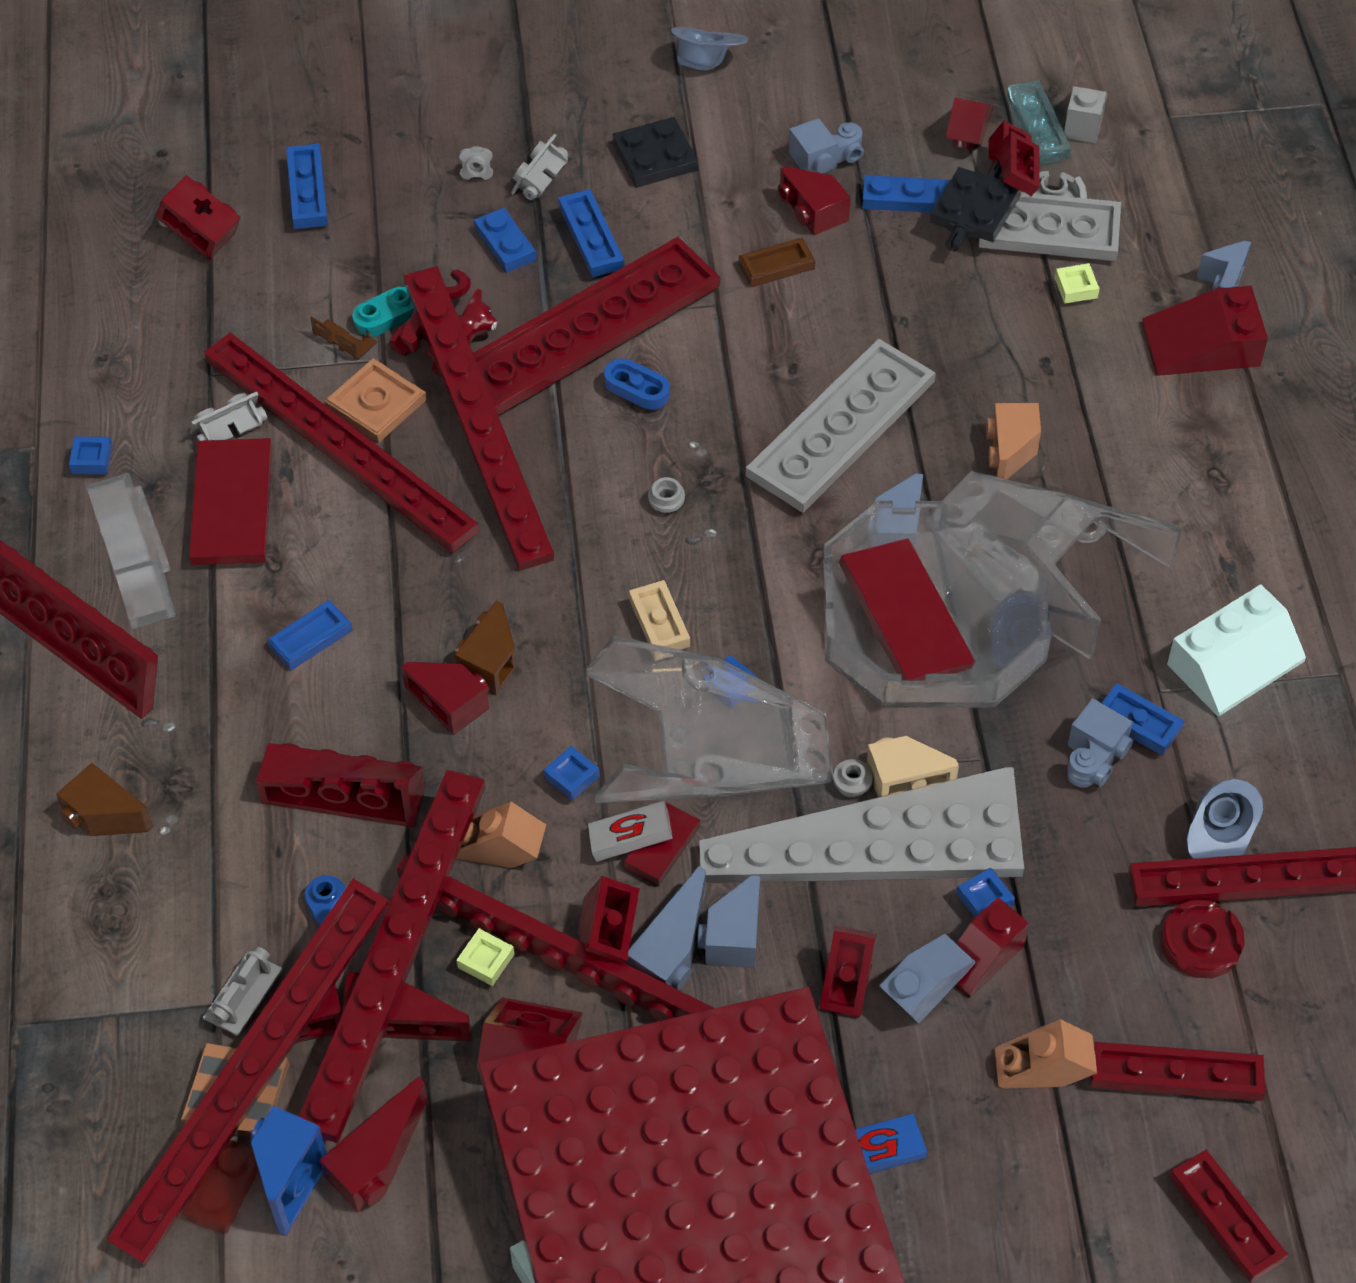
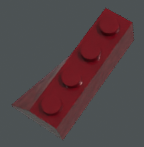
(341, 784)

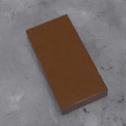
(776, 262)

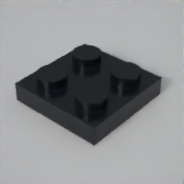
(655, 152)

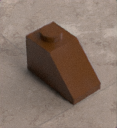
(101, 805)

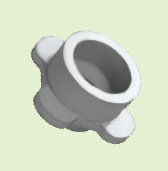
(476, 154)

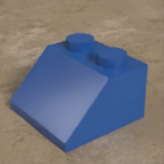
(288, 1162)

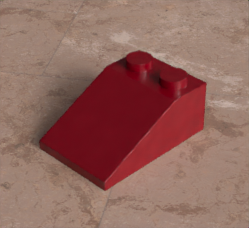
(1207, 333)

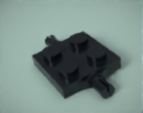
(974, 205)

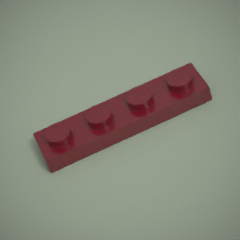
(1179, 1071)

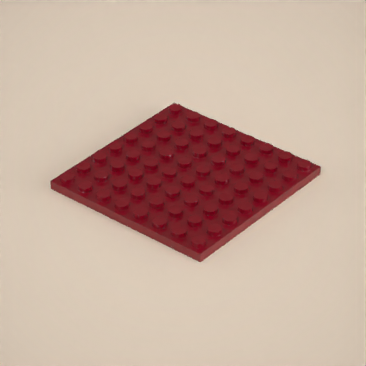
(690, 1153)

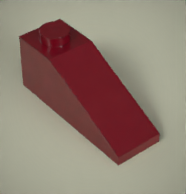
(420, 1016)
(369, 1157)

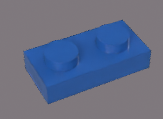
(505, 240)
(1151, 724)

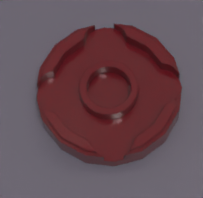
(1202, 939)

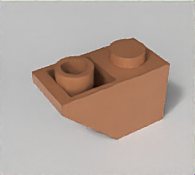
(1014, 435)
(503, 837)
(1046, 1057)

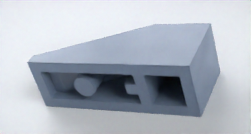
(670, 940)

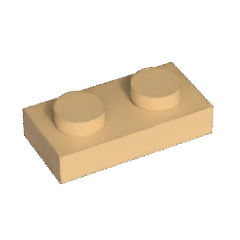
(659, 616)

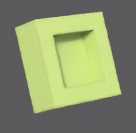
(1076, 283)
(485, 957)

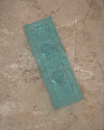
(1039, 120)

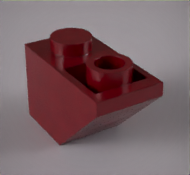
(815, 198)

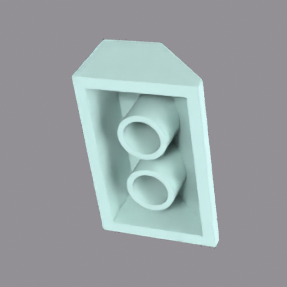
(1237, 650)

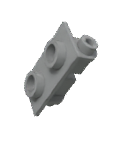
(531, 177)
(239, 411)
(243, 992)

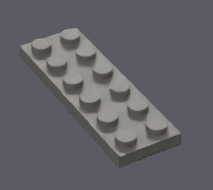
(840, 425)

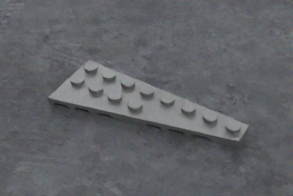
(912, 834)

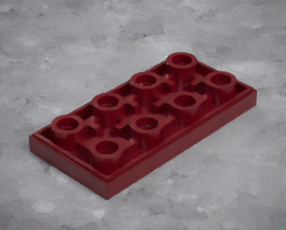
(231, 501)
(906, 611)

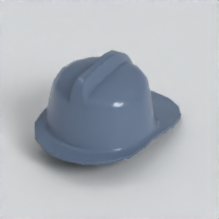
(704, 49)
(1224, 820)

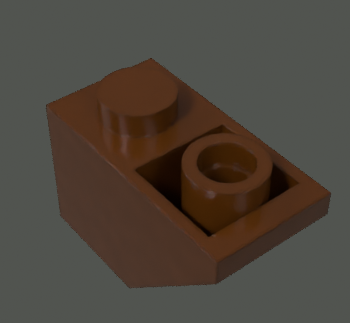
(489, 649)

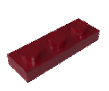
(1228, 1216)

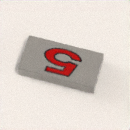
(630, 831)

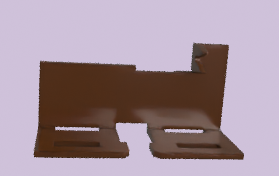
(341, 337)

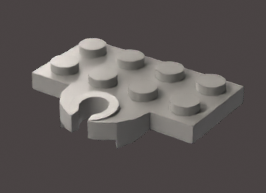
(1061, 223)

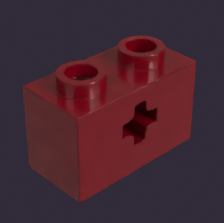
(198, 216)

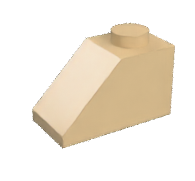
(907, 765)

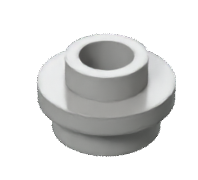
(666, 488)
(852, 787)

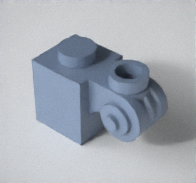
(819, 150)
(1097, 740)

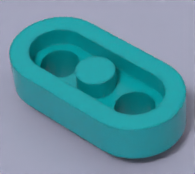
(383, 312)

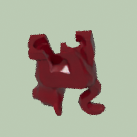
(475, 320)

